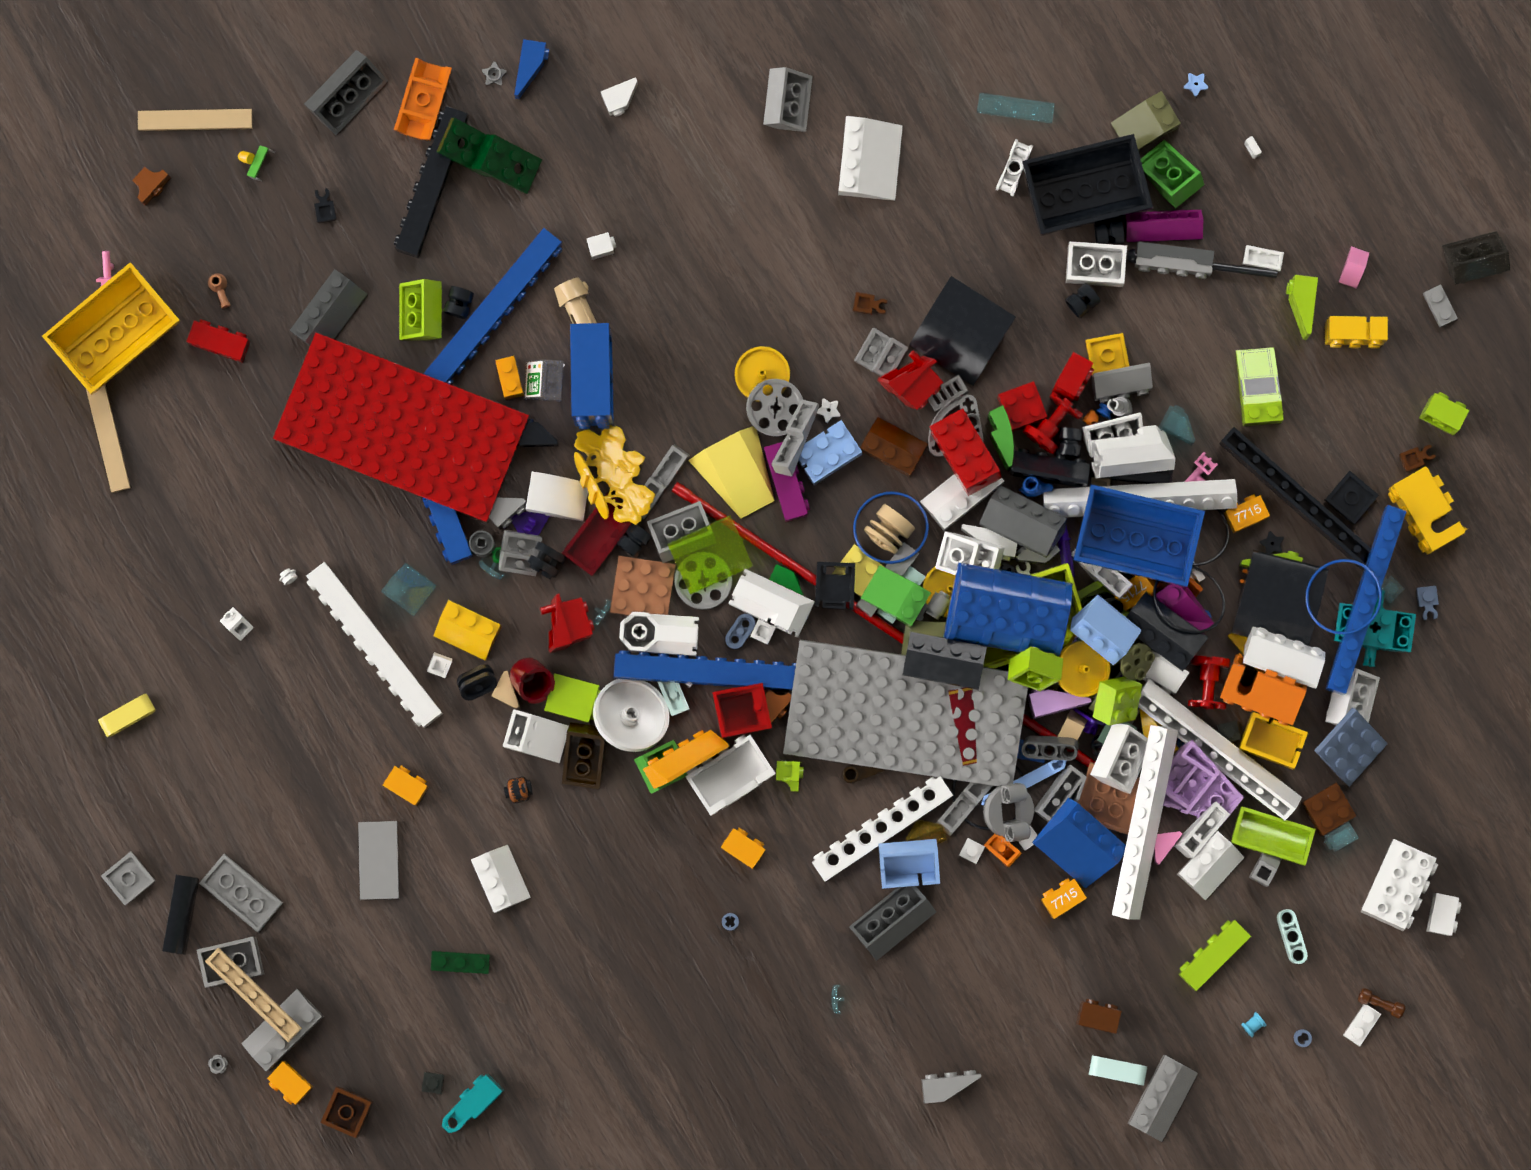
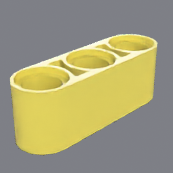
(127, 715)

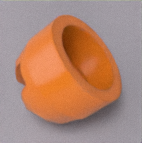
(1091, 417)

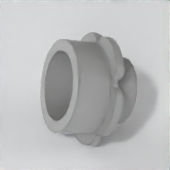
(218, 1069)

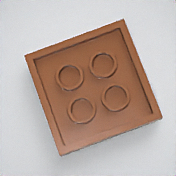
(642, 586)
(1107, 804)

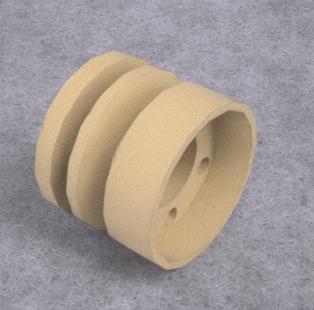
(889, 529)

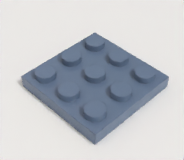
(1350, 747)

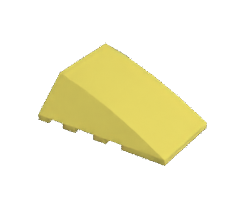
(737, 471)

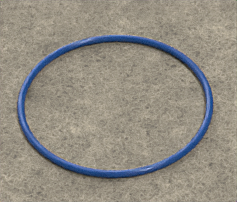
(896, 561)
(1333, 562)

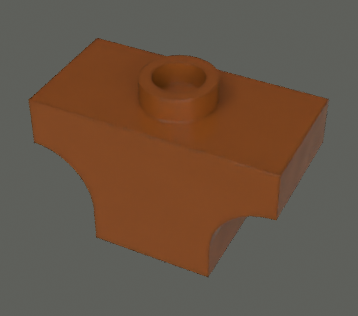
(150, 184)
(777, 704)

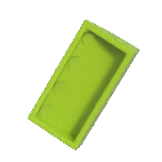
(1272, 835)

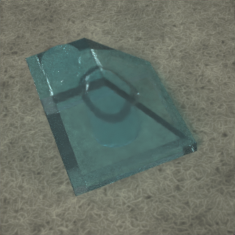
(408, 589)

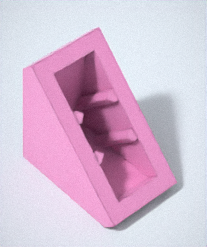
(1354, 267)
(1163, 845)

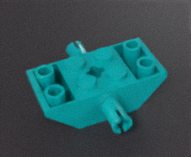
(1393, 632)

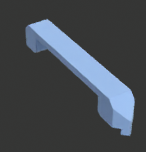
(1038, 775)

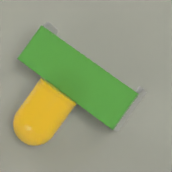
(255, 160)

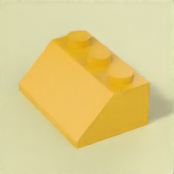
(467, 630)

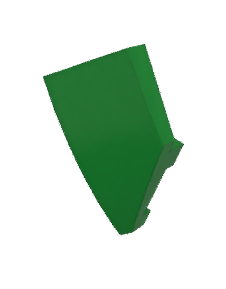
(786, 579)

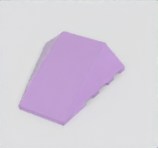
(1198, 783)

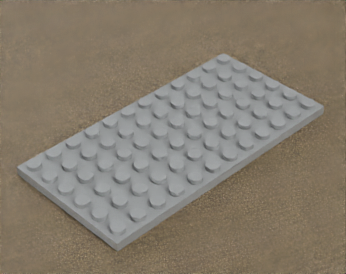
(865, 713)

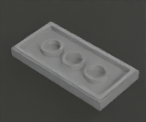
(378, 860)
(241, 893)

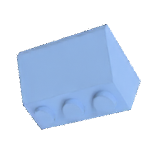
(1105, 629)

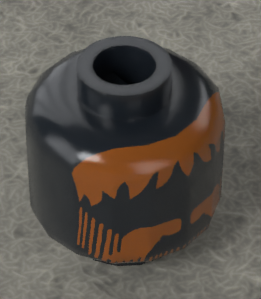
(518, 789)

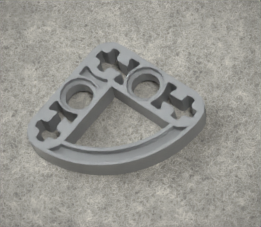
(946, 409)

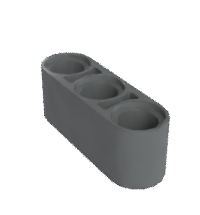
(1042, 752)

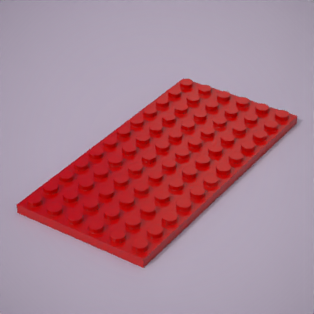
(401, 427)

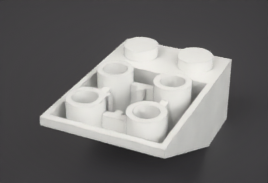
(536, 736)

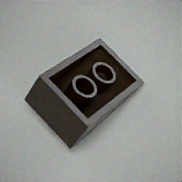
(583, 756)

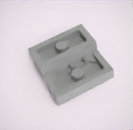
(880, 353)
(516, 551)

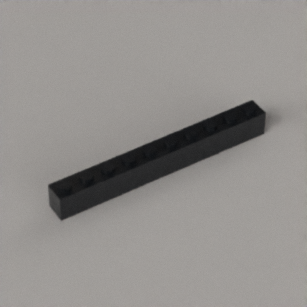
(1296, 497)

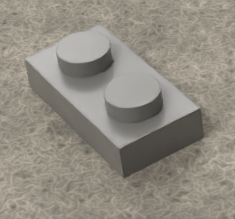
(1440, 306)

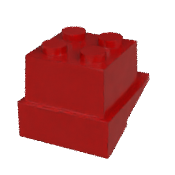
(913, 382)
(568, 623)
(742, 710)

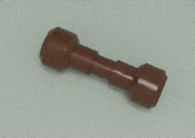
(1366, 997)

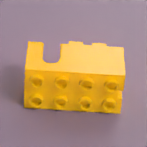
(1424, 504)

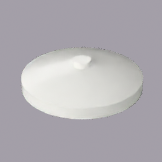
(631, 714)

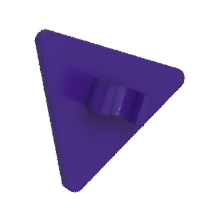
(529, 522)
(1092, 724)

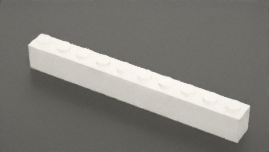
(1192, 494)
(374, 644)
(1219, 750)
(1145, 822)

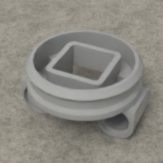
(1024, 811)

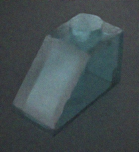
(1177, 424)
(1340, 837)

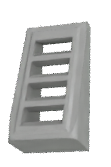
(962, 387)

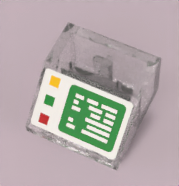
(544, 380)

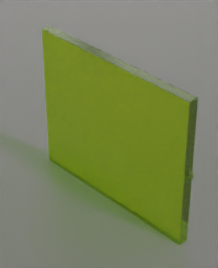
(710, 554)

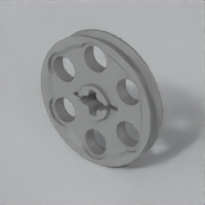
(766, 401)
(707, 602)

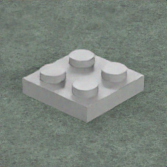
(128, 878)

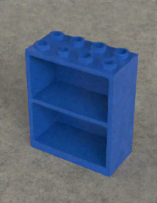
(591, 375)

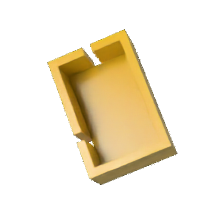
(1356, 331)
(1272, 741)

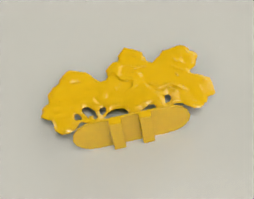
(617, 470)

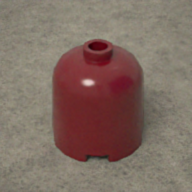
(531, 680)

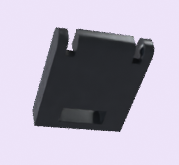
(835, 589)

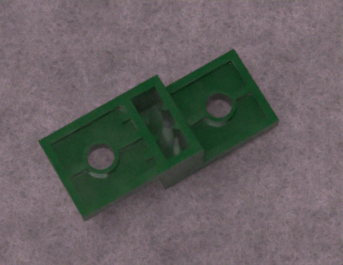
(489, 155)

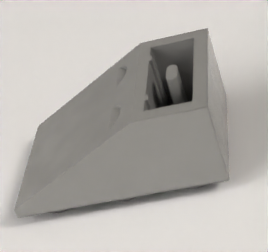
(942, 1088)

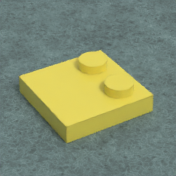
(864, 568)

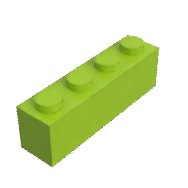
(1214, 955)

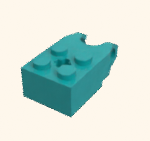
(473, 1102)

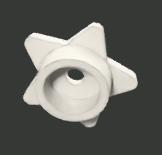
(828, 415)

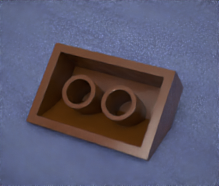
(893, 447)

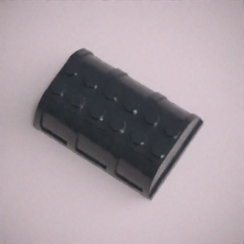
(1087, 184)

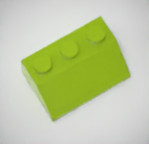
(420, 310)

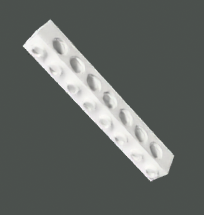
(941, 793)

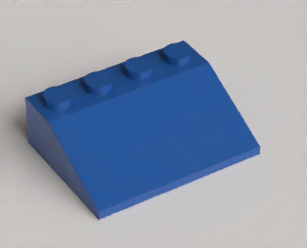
(1079, 843)

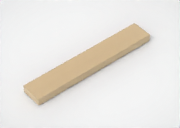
(195, 119)
(108, 440)
(253, 994)

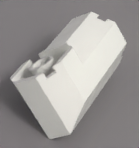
(1132, 454)
(771, 602)
(660, 633)

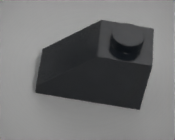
(536, 436)

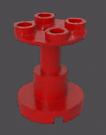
(1048, 428)
(1209, 675)

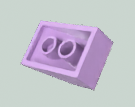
(1050, 702)

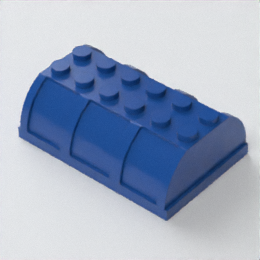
(1139, 535)
(1008, 609)

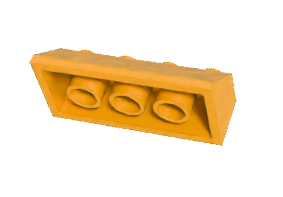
(684, 758)

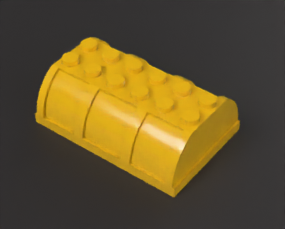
(111, 328)

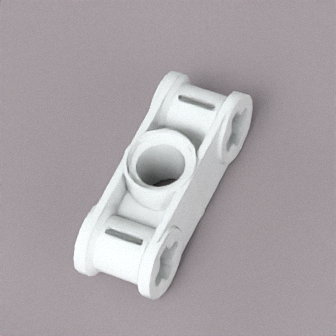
(1009, 180)

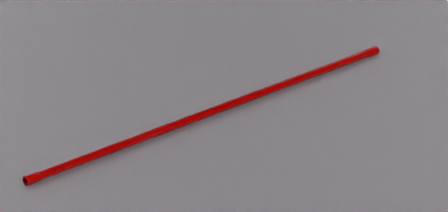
(687, 495)

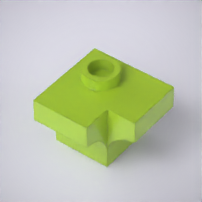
(789, 773)

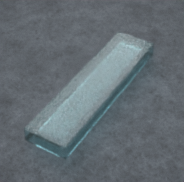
(1015, 108)

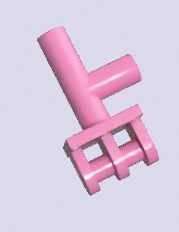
(107, 267)
(1195, 476)

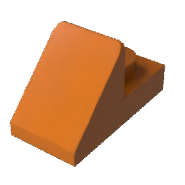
(1002, 849)

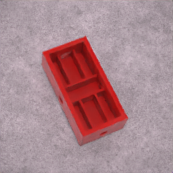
(965, 452)

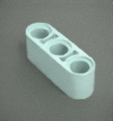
(1292, 946)
(1118, 1070)

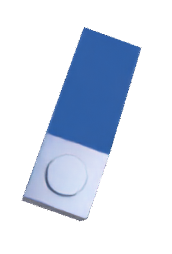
(531, 62)

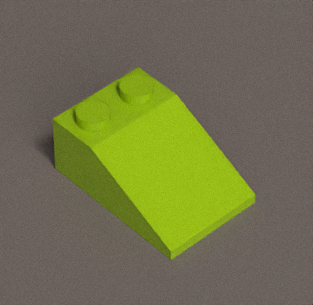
(1302, 301)

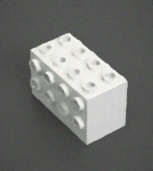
(1399, 885)

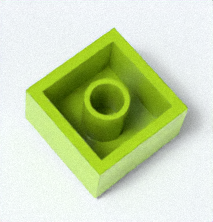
(1444, 413)
(1035, 669)
(1117, 700)

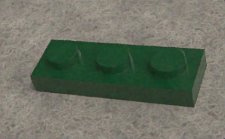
(460, 962)

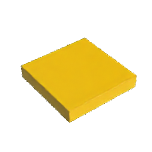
(1107, 352)

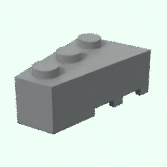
(1067, 784)

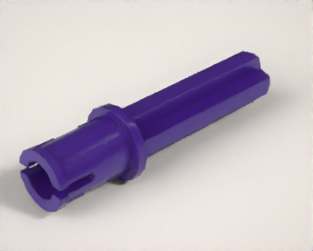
(1065, 551)

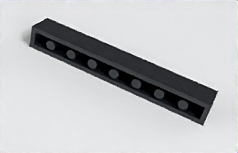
(427, 190)

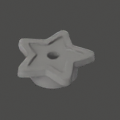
(494, 69)

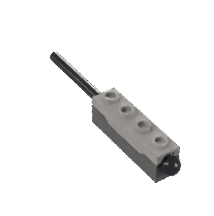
(1185, 261)

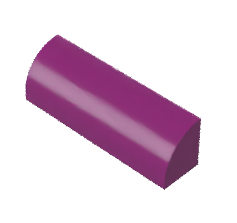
(1164, 225)

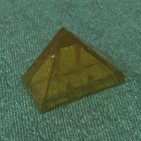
(926, 830)

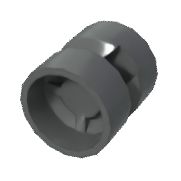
(482, 544)

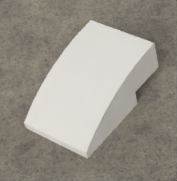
(556, 496)
(967, 550)

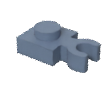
(1427, 598)

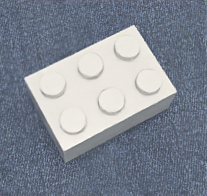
(1096, 264)

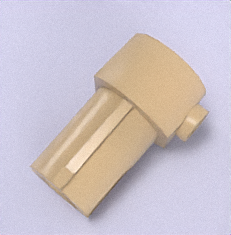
(572, 297)

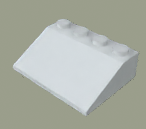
(870, 158)

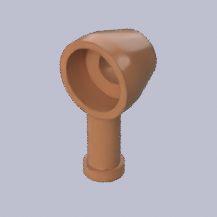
(219, 288)

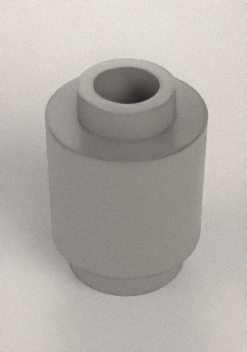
(938, 605)

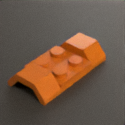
(422, 100)

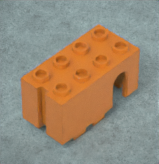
(1268, 693)

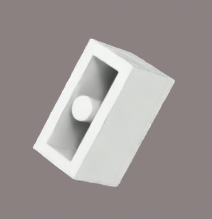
(1443, 914)

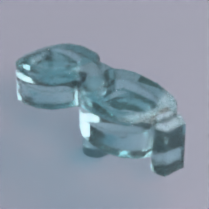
(490, 571)
(602, 613)
(834, 999)

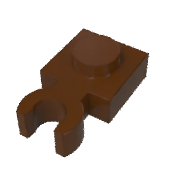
(865, 303)
(1413, 458)

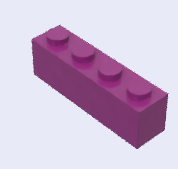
(787, 488)

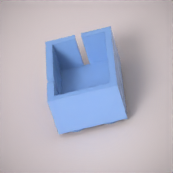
(828, 452)
(905, 859)

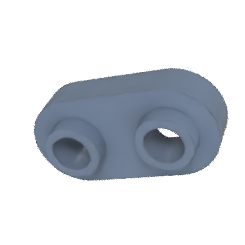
(740, 631)

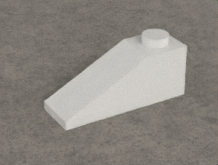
(992, 537)
(1201, 830)

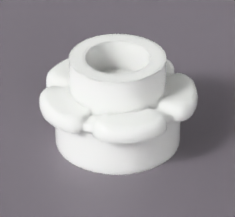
(288, 576)

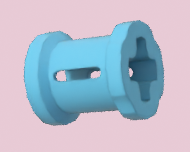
(1253, 1024)

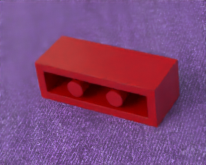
(218, 340)

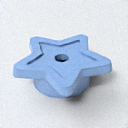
(1196, 88)

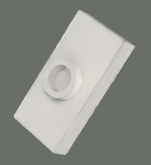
(1263, 258)

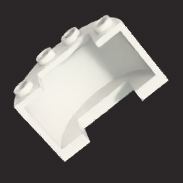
(730, 775)

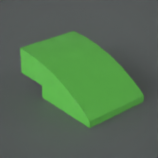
(1002, 436)

